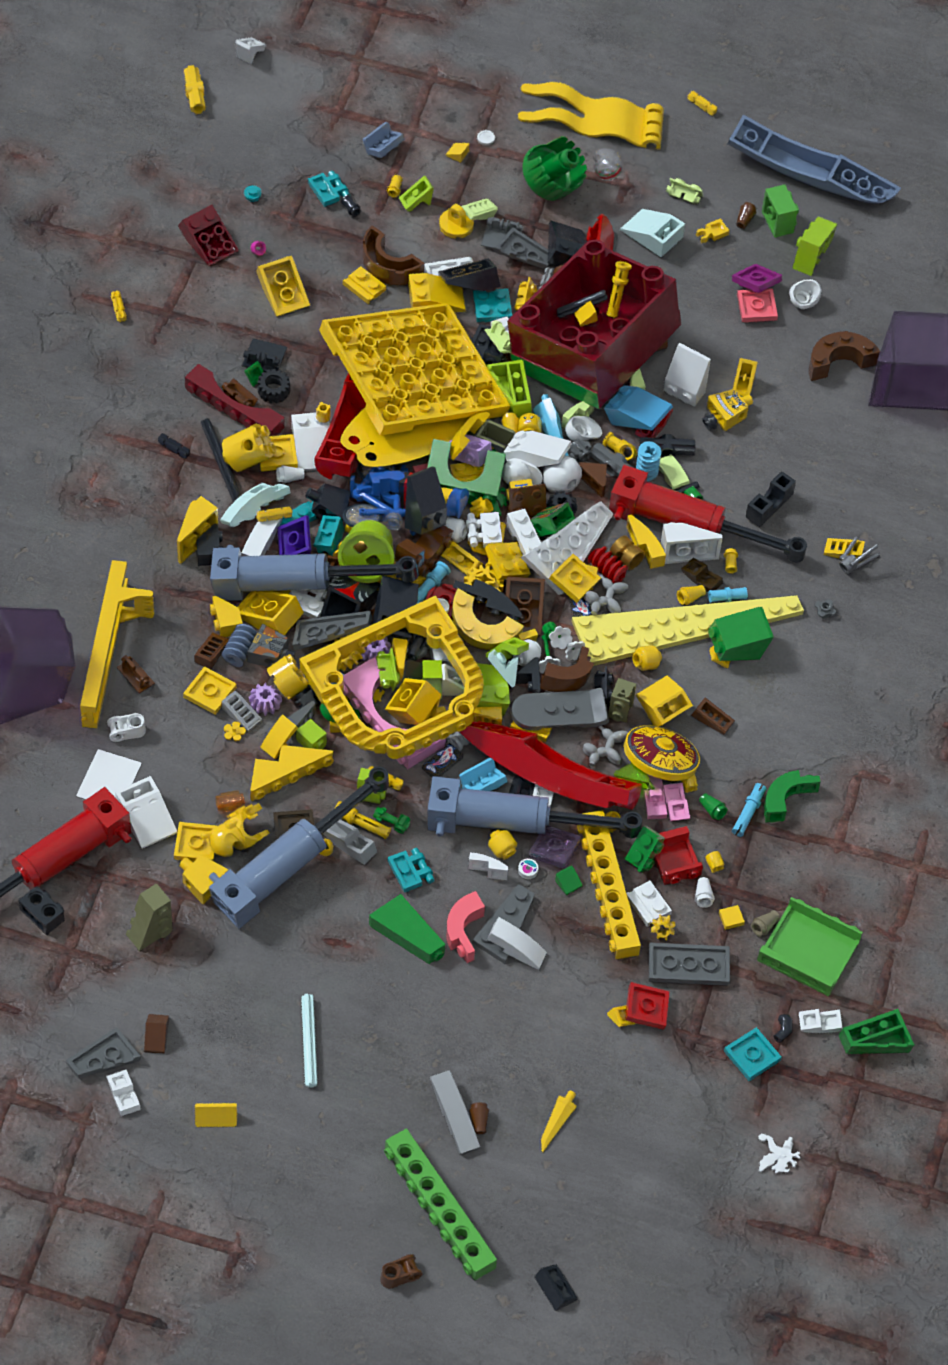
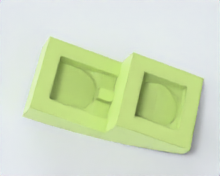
(579, 409)
(673, 472)

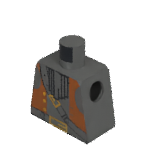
(268, 647)

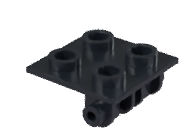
(266, 353)

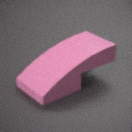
(675, 802)

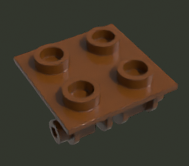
(529, 498)

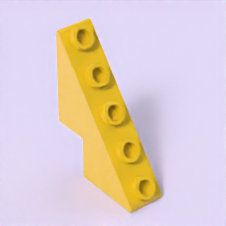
(292, 765)

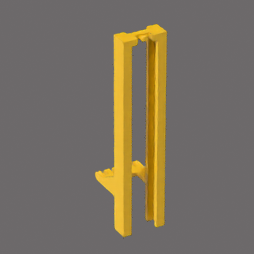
(112, 614)

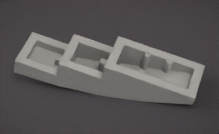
(454, 1112)

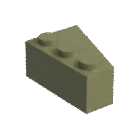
(152, 918)

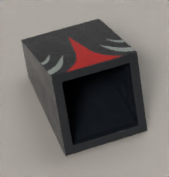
(349, 596)

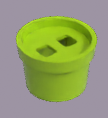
(379, 543)

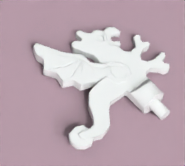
(783, 1155)

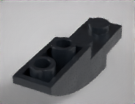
(496, 600)

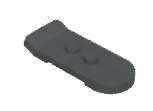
(560, 709)

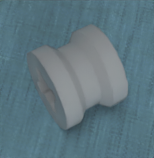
(457, 740)

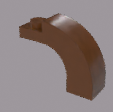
(569, 678)

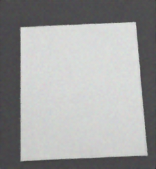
(109, 772)

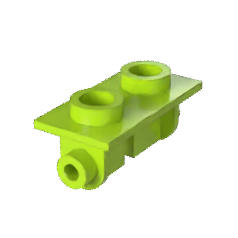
(389, 676)

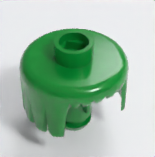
(554, 169)

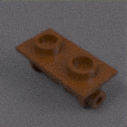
(239, 393)
(135, 674)

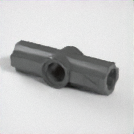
(605, 456)

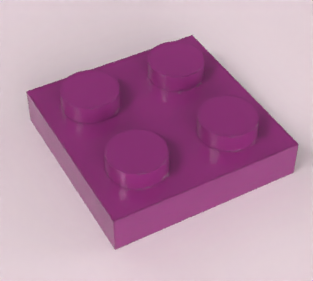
(756, 278)

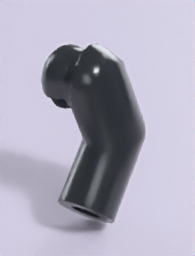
(786, 1028)

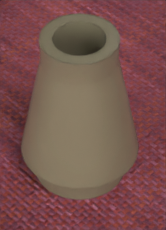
(764, 923)

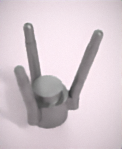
(851, 563)

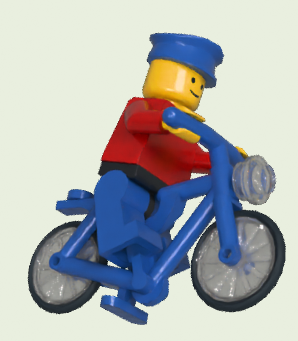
(386, 488)

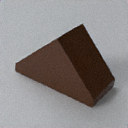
(594, 476)
(156, 1033)

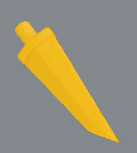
(560, 1113)

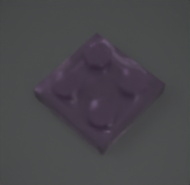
(555, 847)

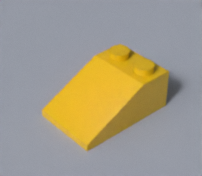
(282, 286)
(431, 290)
(198, 519)
(272, 609)

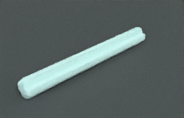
(309, 1041)

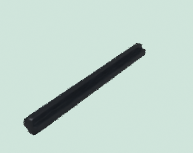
(223, 466)

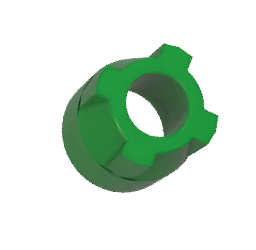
(692, 491)

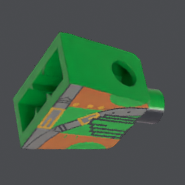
(546, 525)

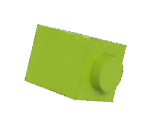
(311, 735)

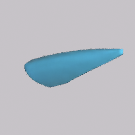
(550, 418)

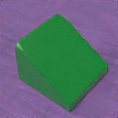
(568, 880)

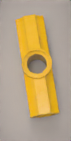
(194, 89)

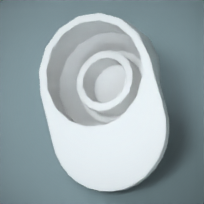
(582, 428)
(520, 470)

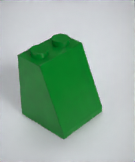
(741, 635)

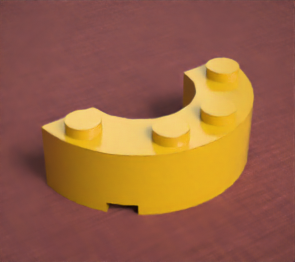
(478, 633)

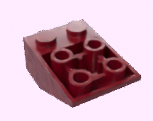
(208, 235)

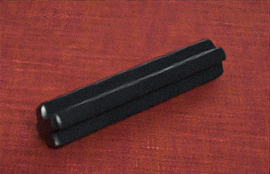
(574, 306)

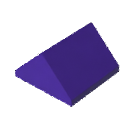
(295, 537)

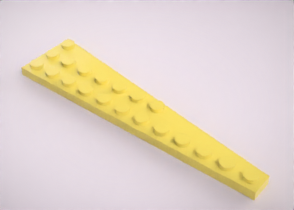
(620, 634)

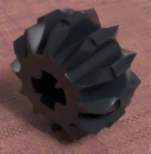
(560, 498)

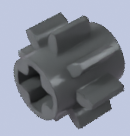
(580, 450)

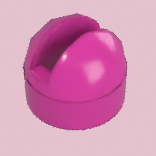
(258, 244)

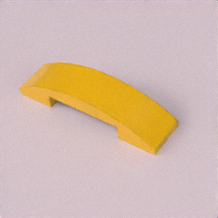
(459, 440)

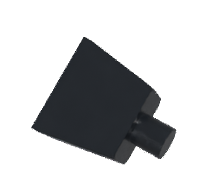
(328, 500)

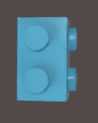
(483, 777)

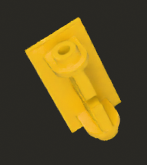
(525, 291)

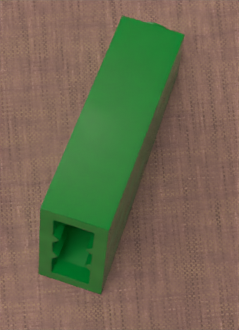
(408, 929)

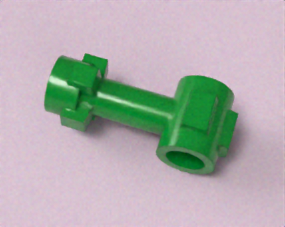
(401, 823)

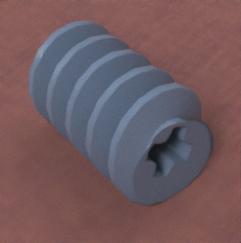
(238, 645)

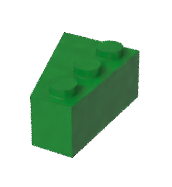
(877, 1035)

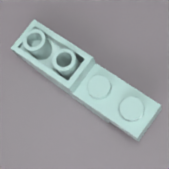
(250, 502)

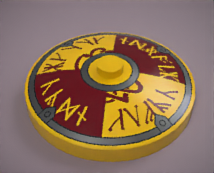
(661, 753)

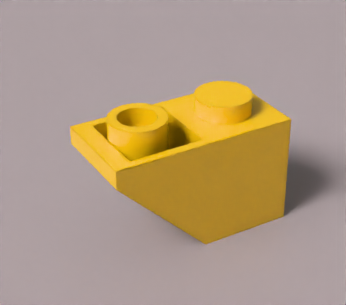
(226, 616)

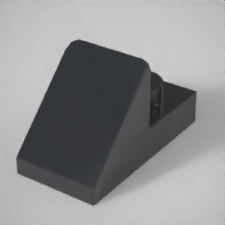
(530, 675)

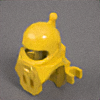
(232, 833)

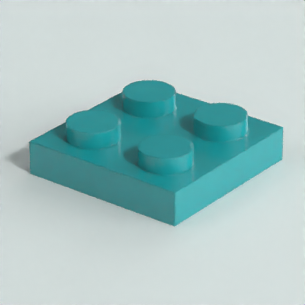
(492, 305)
(752, 1054)

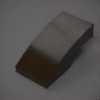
(700, 575)

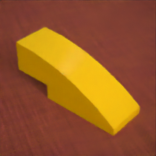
(646, 541)

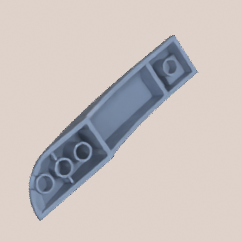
(809, 165)

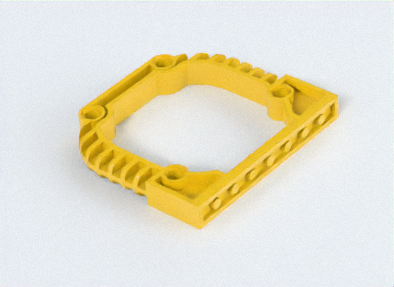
(424, 619)

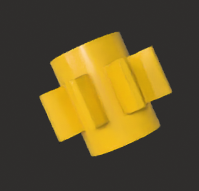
(481, 506)
(662, 920)

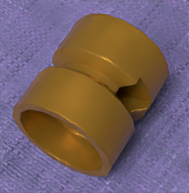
(627, 552)

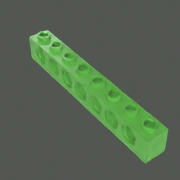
(405, 1144)

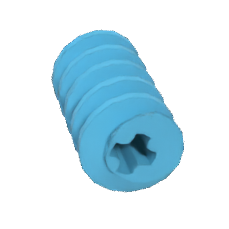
(649, 459)

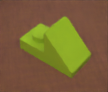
(419, 192)
(433, 673)

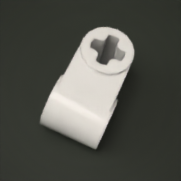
(126, 728)

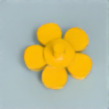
(234, 731)

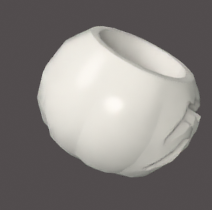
(562, 476)

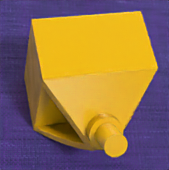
(415, 702)

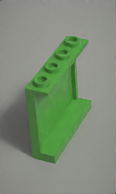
(810, 946)

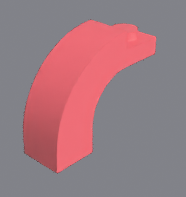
(462, 913)

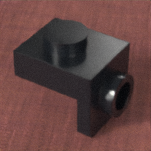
(493, 355)

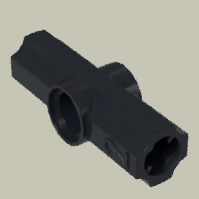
(672, 446)

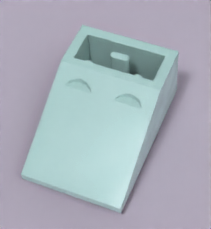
(655, 230)

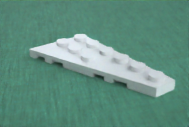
(574, 538)

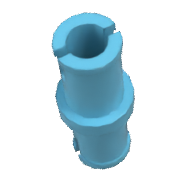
(727, 594)

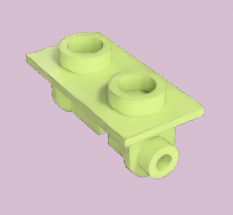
(691, 192)
(499, 337)

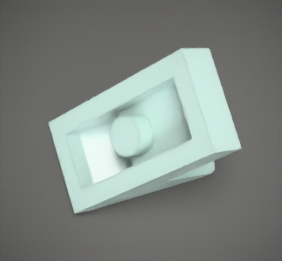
(507, 670)

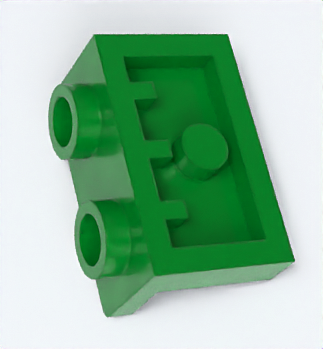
(645, 848)

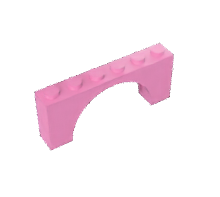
(359, 688)

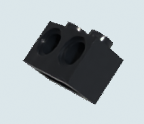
(38, 912)

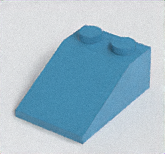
(636, 408)

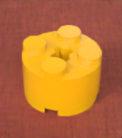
(288, 677)

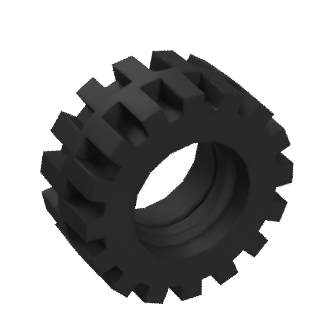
(273, 377)

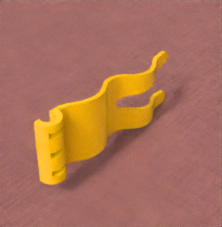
(602, 116)

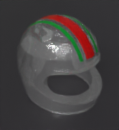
(609, 164)

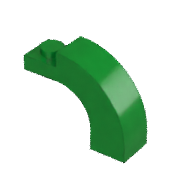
(784, 787)

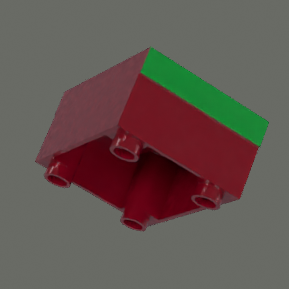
(600, 356)

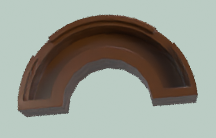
(385, 267)
(841, 346)
(426, 549)

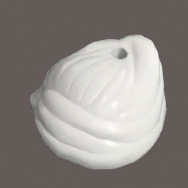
(805, 293)

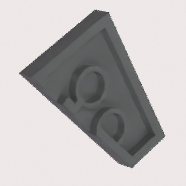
(523, 248)

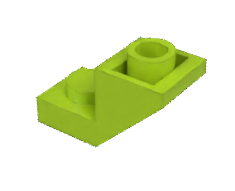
(511, 647)

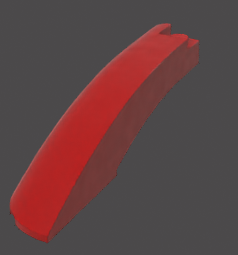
(332, 455)

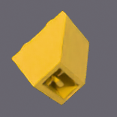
(663, 700)

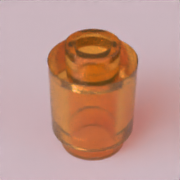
(229, 801)

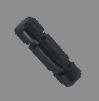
(173, 445)

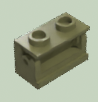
(622, 699)

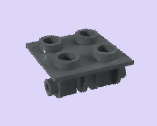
(497, 230)

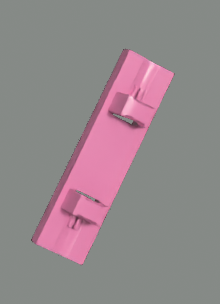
(655, 800)

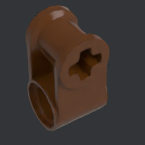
(403, 1269)

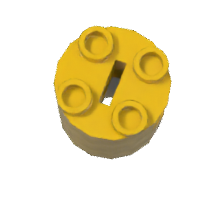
(248, 447)

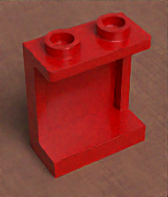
(677, 857)

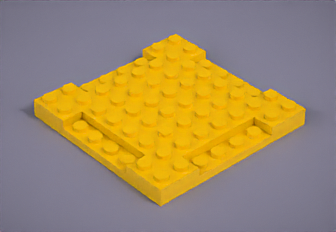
(414, 367)

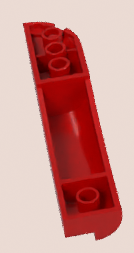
(545, 767)

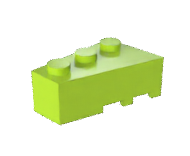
(812, 244)
(513, 384)

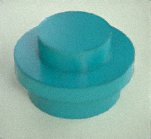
(252, 193)

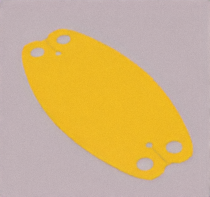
(396, 447)

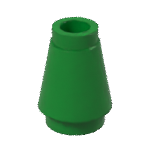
(713, 806)

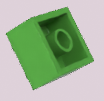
(780, 210)

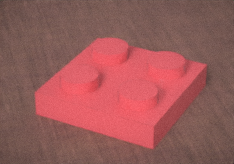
(757, 306)

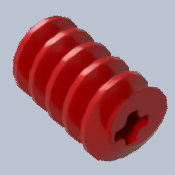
(607, 565)

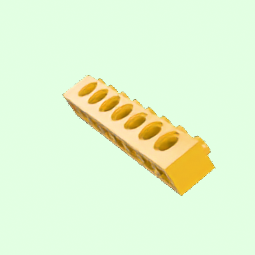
(621, 946)

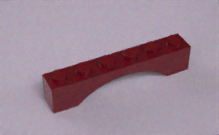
(203, 384)

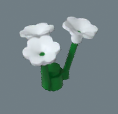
(560, 638)

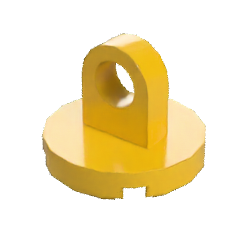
(455, 222)

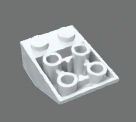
(147, 812)

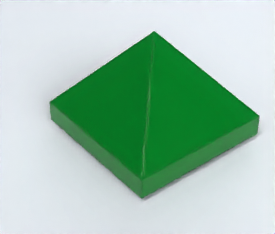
(253, 373)

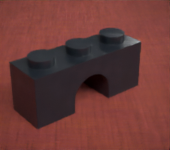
(763, 507)

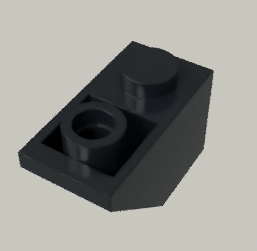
(206, 543)

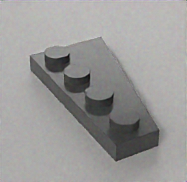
(323, 629)

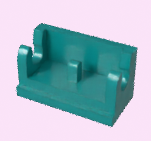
(329, 534)

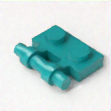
(325, 191)
(405, 872)

